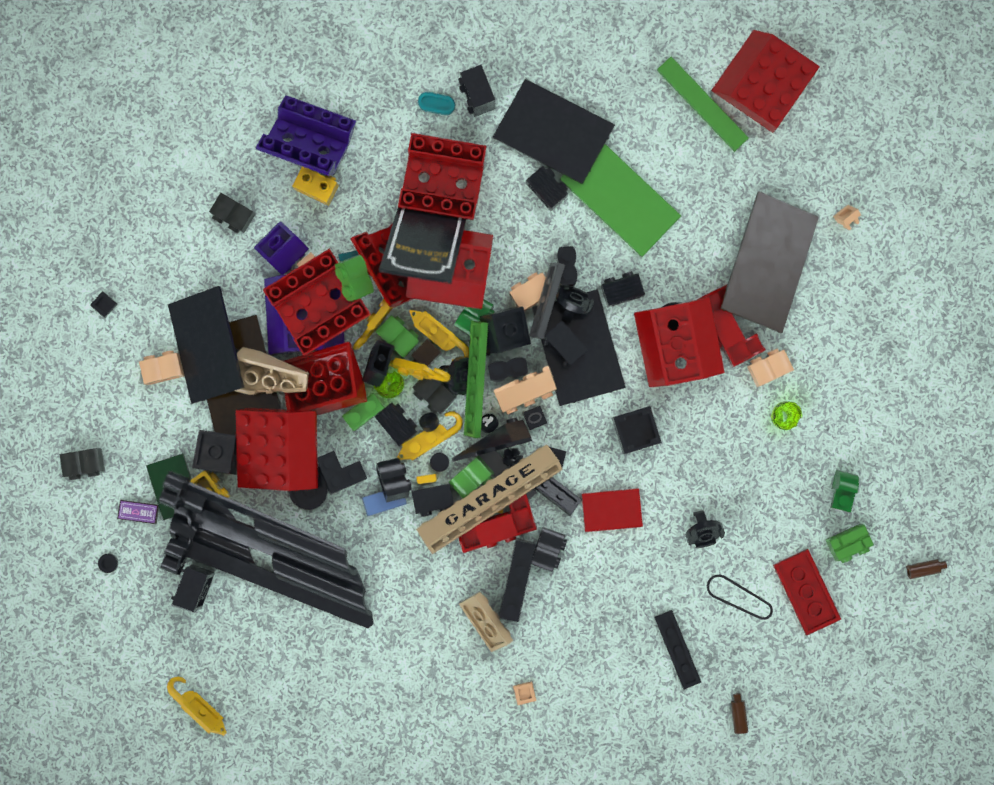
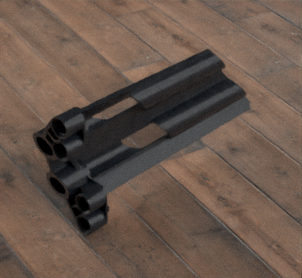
(302, 563)

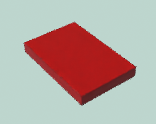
(612, 510)

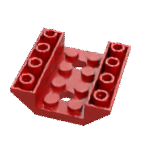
(445, 163)
(368, 248)
(467, 285)
(310, 290)
(693, 340)

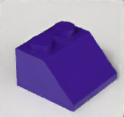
(281, 248)

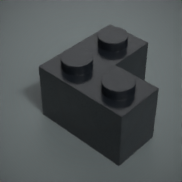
(337, 477)

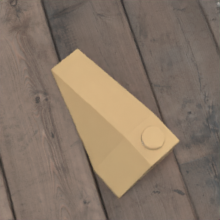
(269, 374)

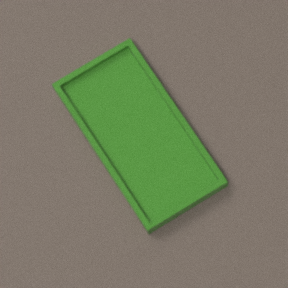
(624, 202)

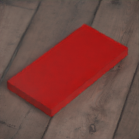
(807, 592)

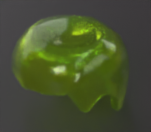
(394, 389)
(793, 413)

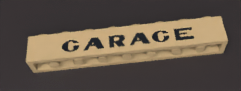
(489, 499)

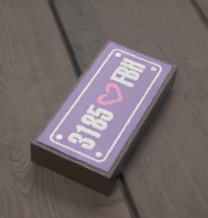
(138, 511)

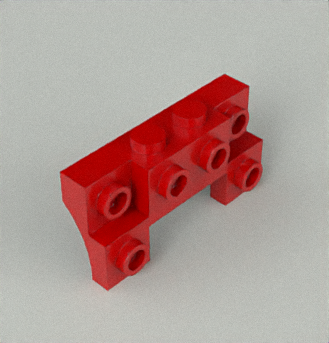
(729, 334)
(501, 527)

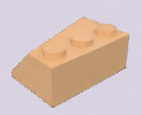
(525, 391)

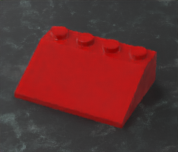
(332, 380)

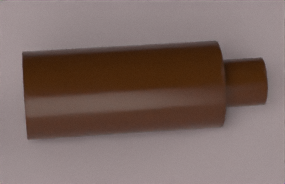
(925, 568)
(739, 714)

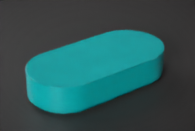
(436, 103)

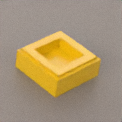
(426, 478)

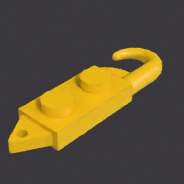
(373, 323)
(437, 332)
(419, 370)
(427, 440)
(197, 708)

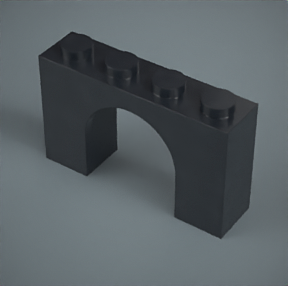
(517, 580)

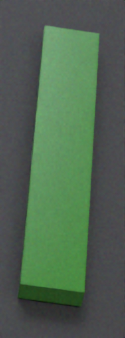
(702, 104)
(475, 379)

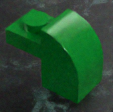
(845, 488)

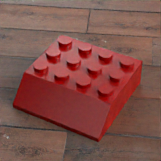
(765, 79)
(276, 449)

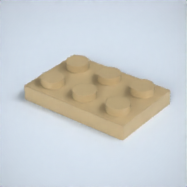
(486, 622)

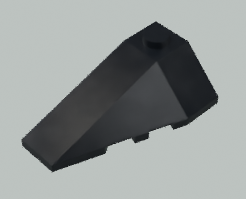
(506, 436)

